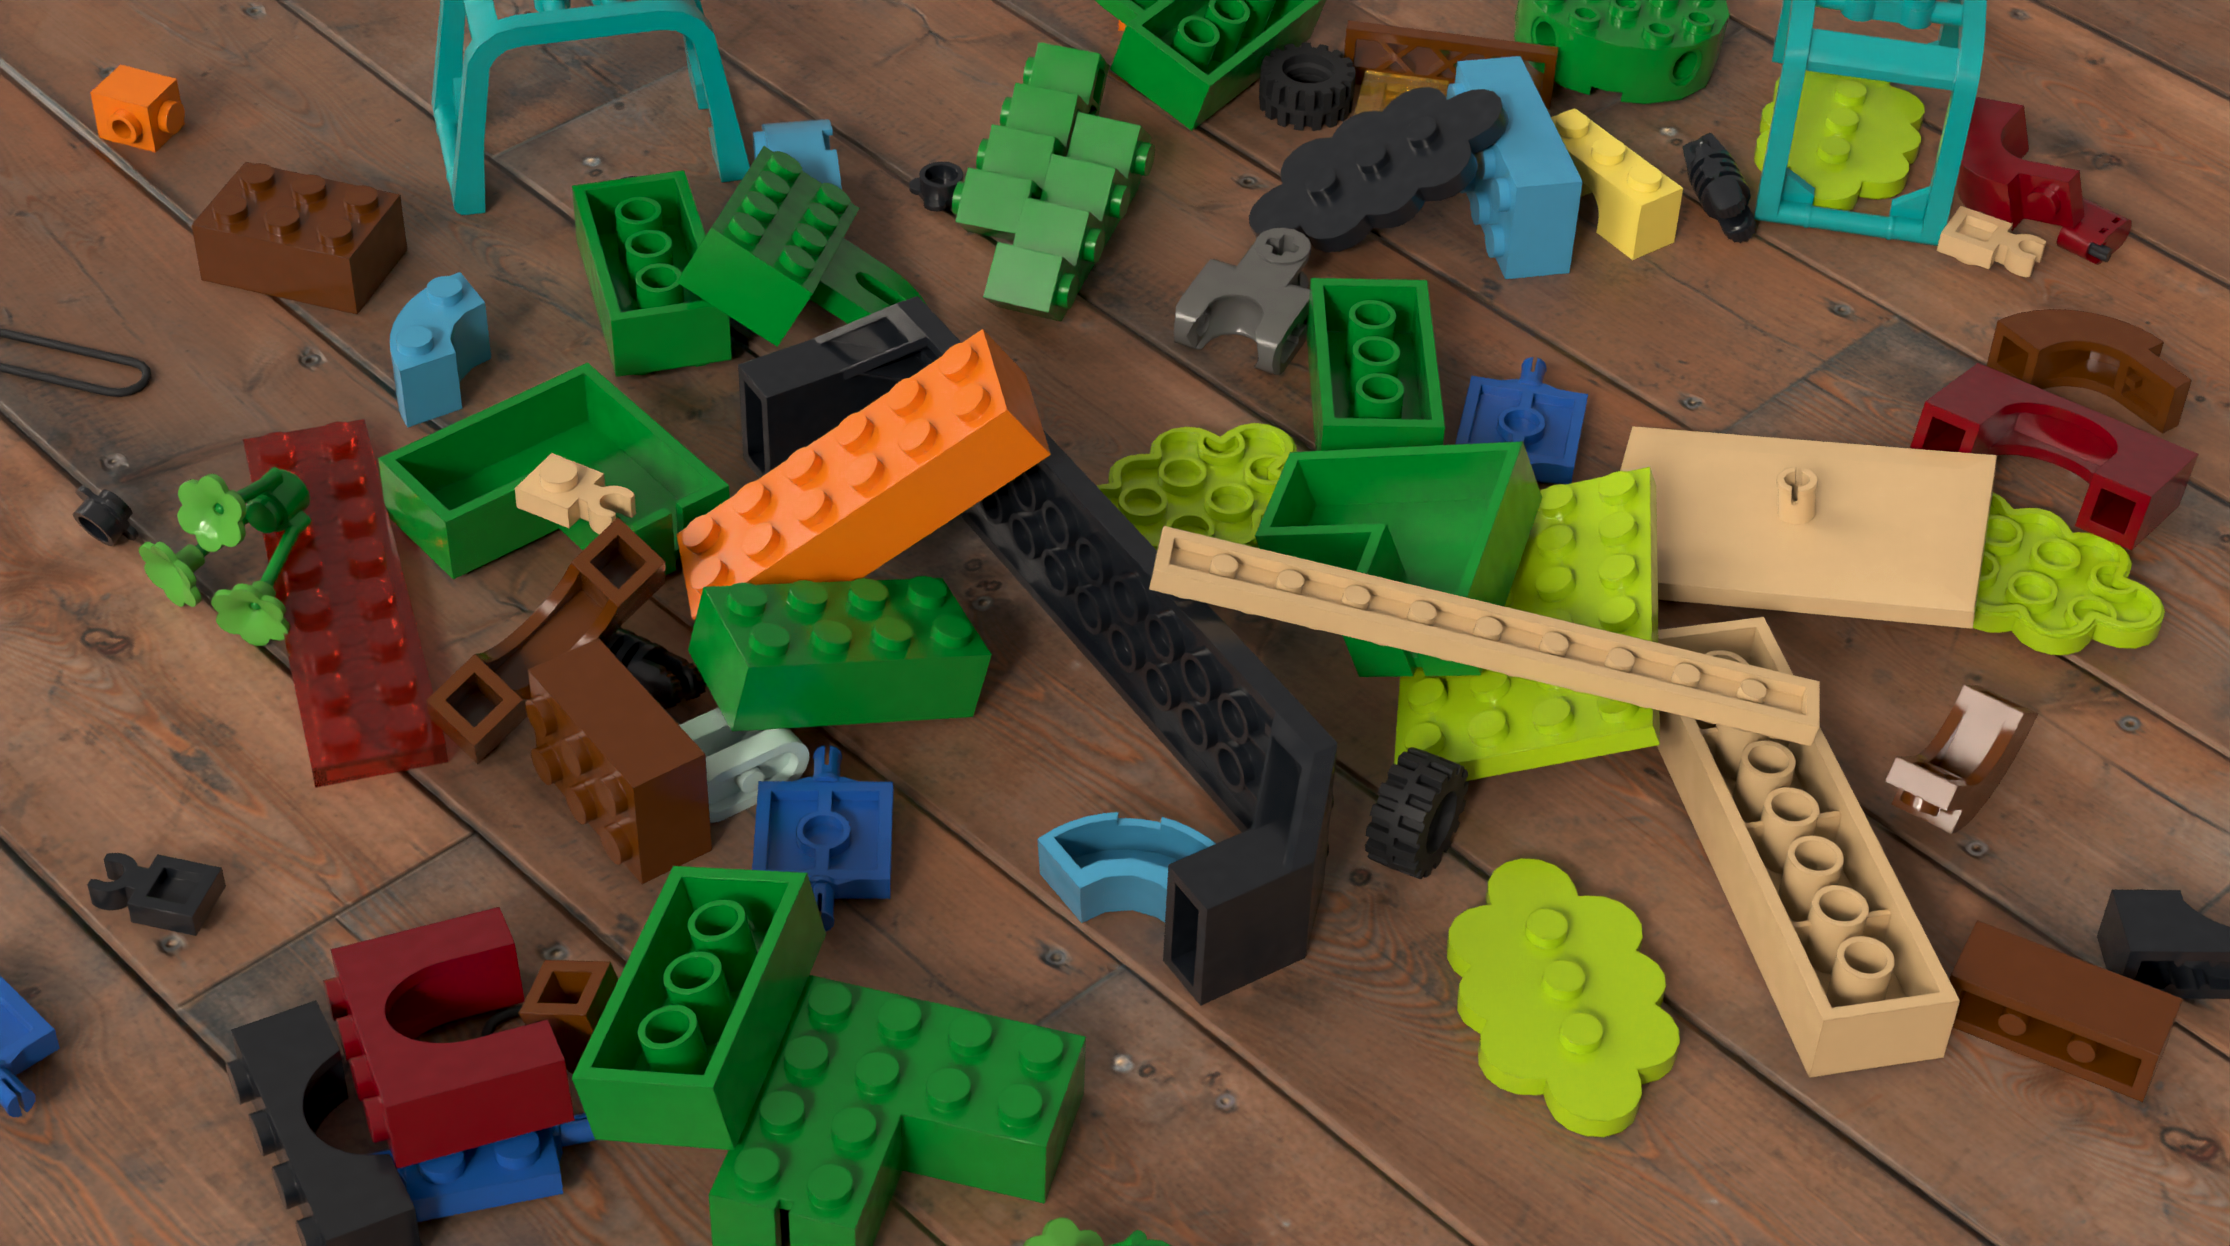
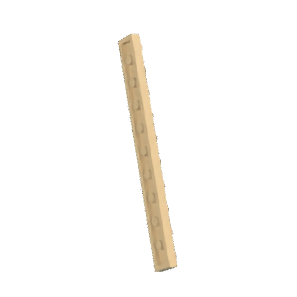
(1487, 636)

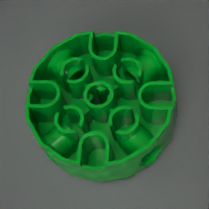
(1628, 46)

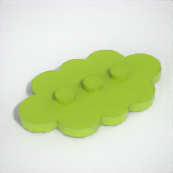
(1850, 138)
(1201, 482)
(2060, 585)
(1562, 997)

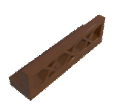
(1436, 53)

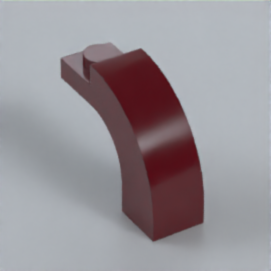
(2003, 184)

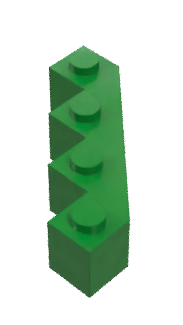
(1031, 129)
(1073, 220)

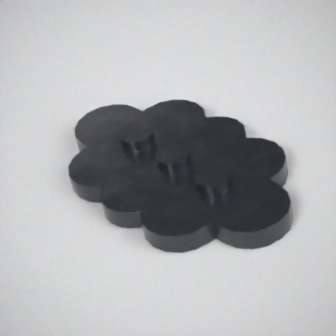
(1381, 167)

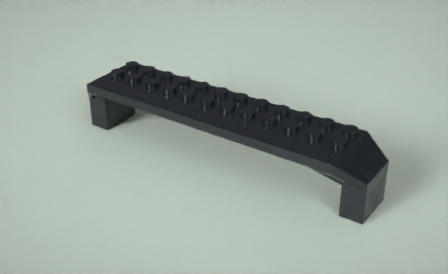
(1172, 659)

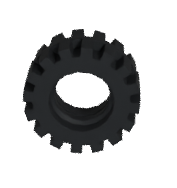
(1307, 86)
(1416, 813)

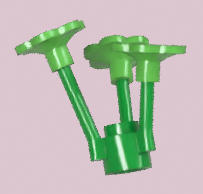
(217, 521)

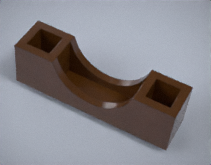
(589, 603)

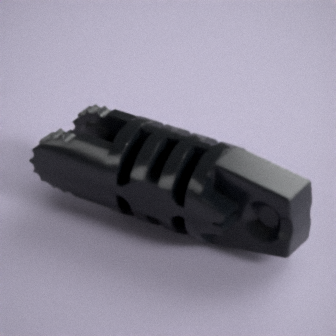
(1720, 187)
(657, 670)

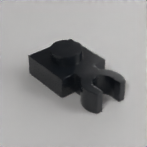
(166, 895)

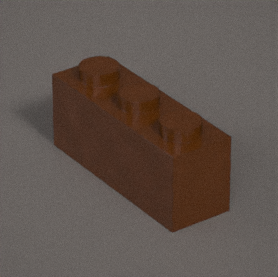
(2062, 1010)

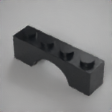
(294, 1081)

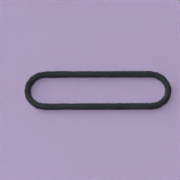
(76, 349)

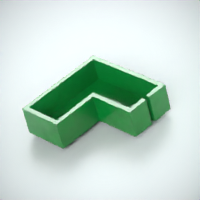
(460, 482)
(1411, 516)
(889, 1088)

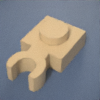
(1986, 239)
(570, 491)

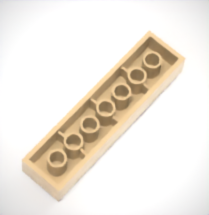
(1807, 880)

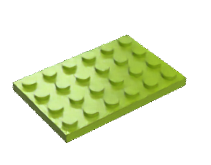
(1583, 564)

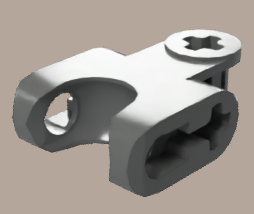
(1256, 299)

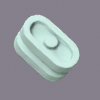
(742, 759)

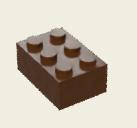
(300, 237)
(619, 761)

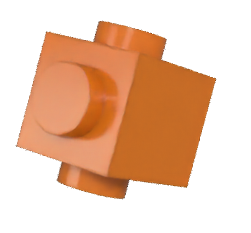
(138, 108)

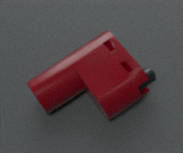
(2096, 234)

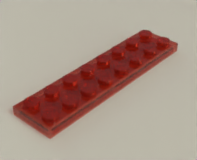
(349, 612)

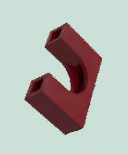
(2129, 472)
(443, 1094)

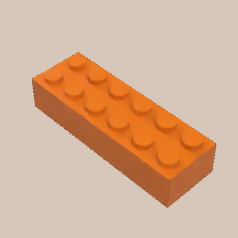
(875, 478)

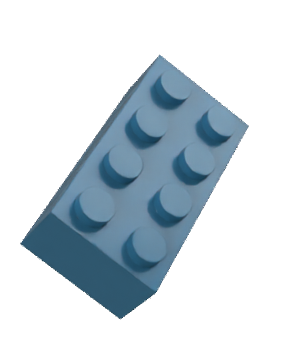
(1526, 180)

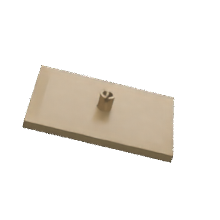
(1817, 525)

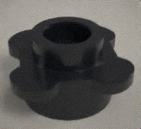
(937, 185)
(104, 516)

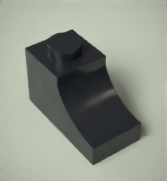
(2165, 944)

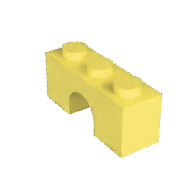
(1632, 196)

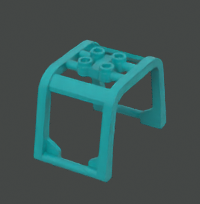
(1945, 64)
(462, 89)

